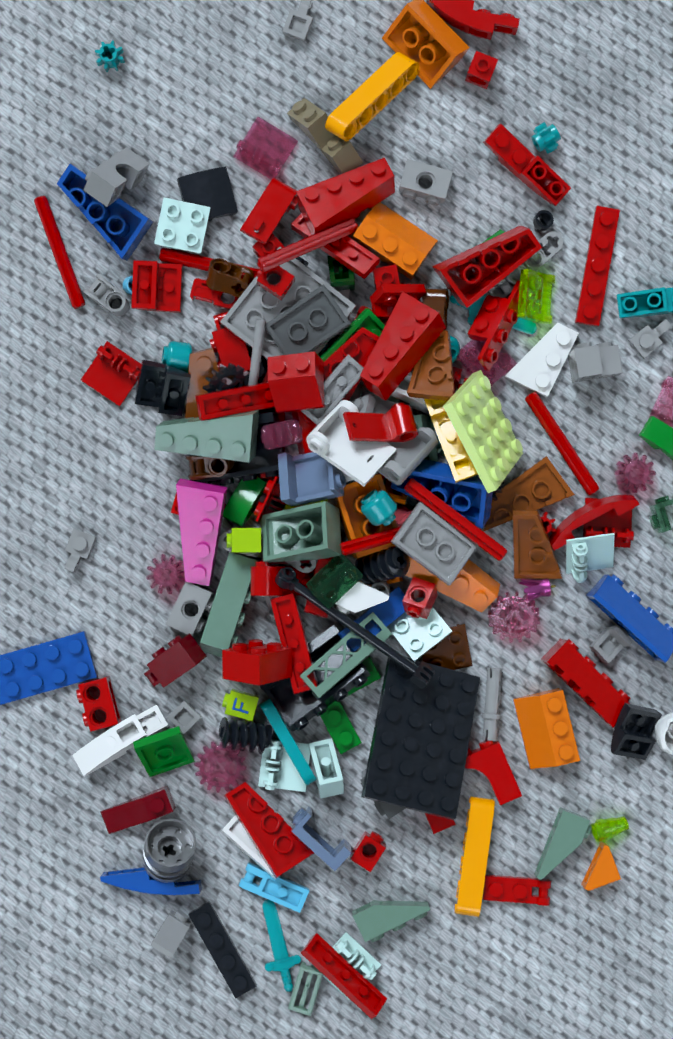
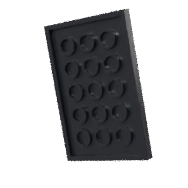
(421, 740)

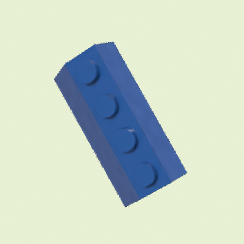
(629, 614)

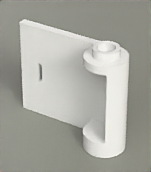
(333, 444)

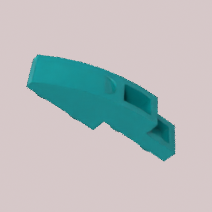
(645, 303)

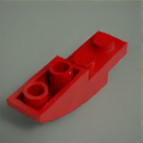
(477, 23)
(526, 166)

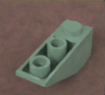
(381, 916)

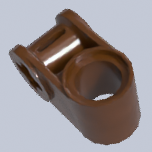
(226, 277)
(438, 300)
(206, 467)

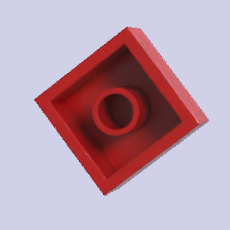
(257, 662)

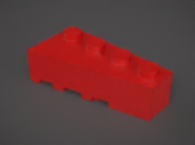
(345, 195)
(485, 265)
(401, 345)
(586, 681)

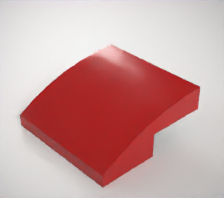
(156, 286)

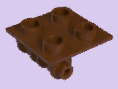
(452, 651)

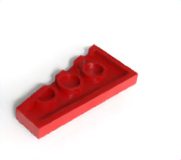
(267, 830)

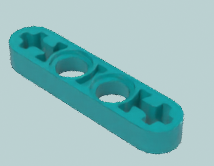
(288, 742)

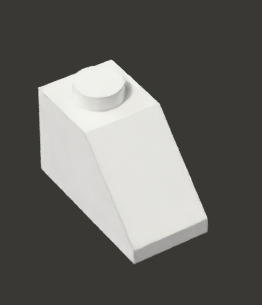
(360, 598)

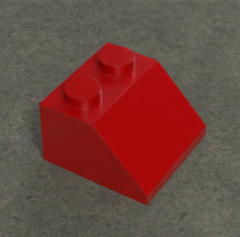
(296, 381)

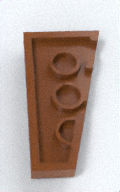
(529, 492)

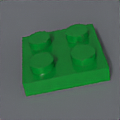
(164, 751)

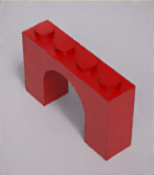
(493, 764)

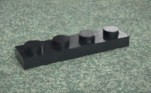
(222, 949)

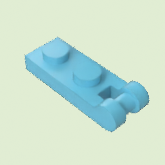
(280, 890)

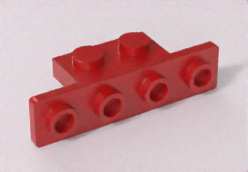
(494, 325)

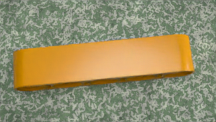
(372, 96)
(475, 856)

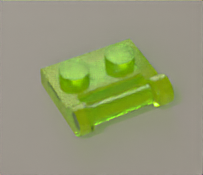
(530, 296)

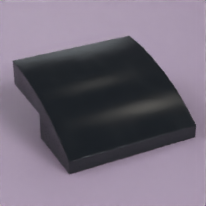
(209, 189)
(162, 387)
(634, 731)

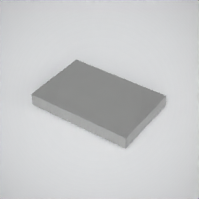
(434, 543)

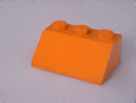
(427, 40)
(394, 240)
(353, 520)
(546, 729)

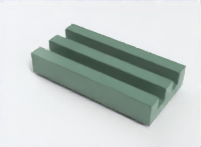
(311, 970)

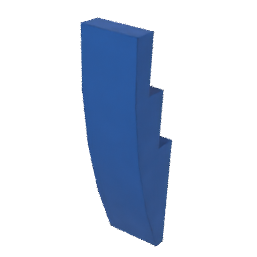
(140, 881)

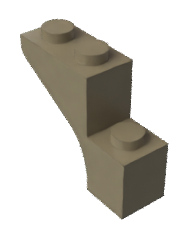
(312, 123)

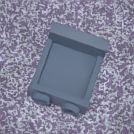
(308, 479)
(316, 843)

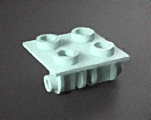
(182, 225)
(589, 554)
(419, 634)
(278, 769)
(357, 957)

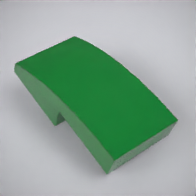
(658, 435)
(243, 501)

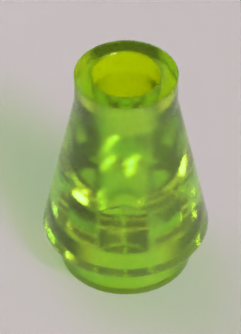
(608, 828)

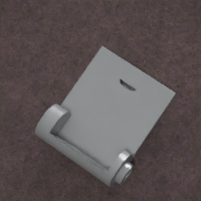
(408, 453)

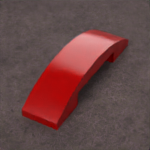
(588, 512)

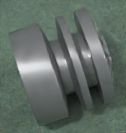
(165, 838)

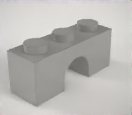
(111, 176)

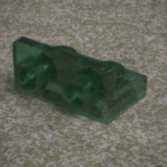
(334, 580)

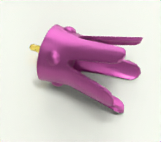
(537, 588)

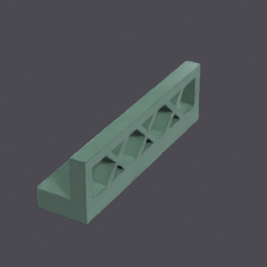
(346, 667)

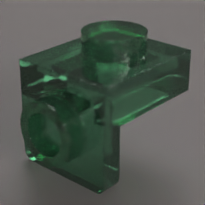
(659, 518)

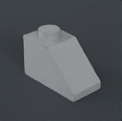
(171, 933)

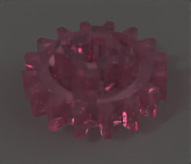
(502, 613)
(227, 775)

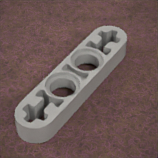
(526, 265)

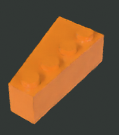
(470, 586)

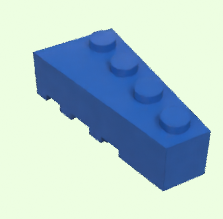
(118, 223)
(465, 497)

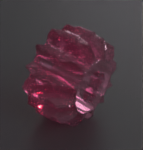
(281, 434)
(635, 463)
(157, 575)

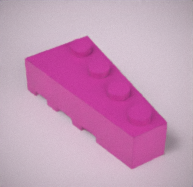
(200, 525)

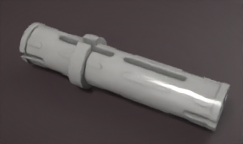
(492, 700)

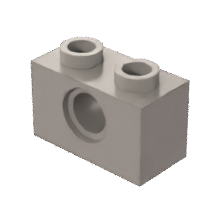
(417, 171)
(180, 619)

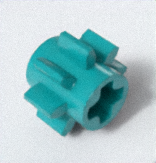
(109, 63)
(545, 138)

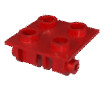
(112, 373)
(271, 489)
(611, 523)

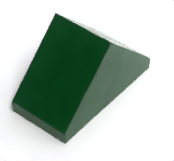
(340, 276)

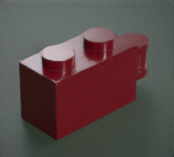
(175, 661)

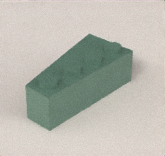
(221, 437)
(228, 605)

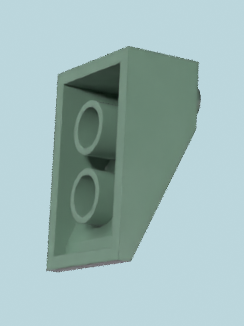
(302, 533)

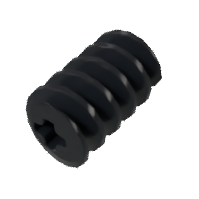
(383, 565)
(245, 734)

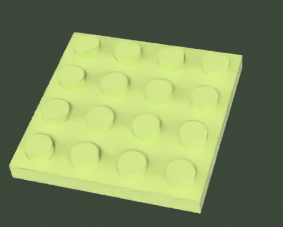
(484, 430)

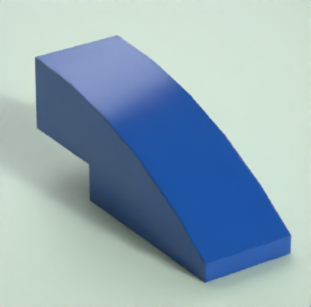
(386, 612)

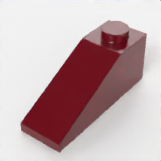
(138, 810)

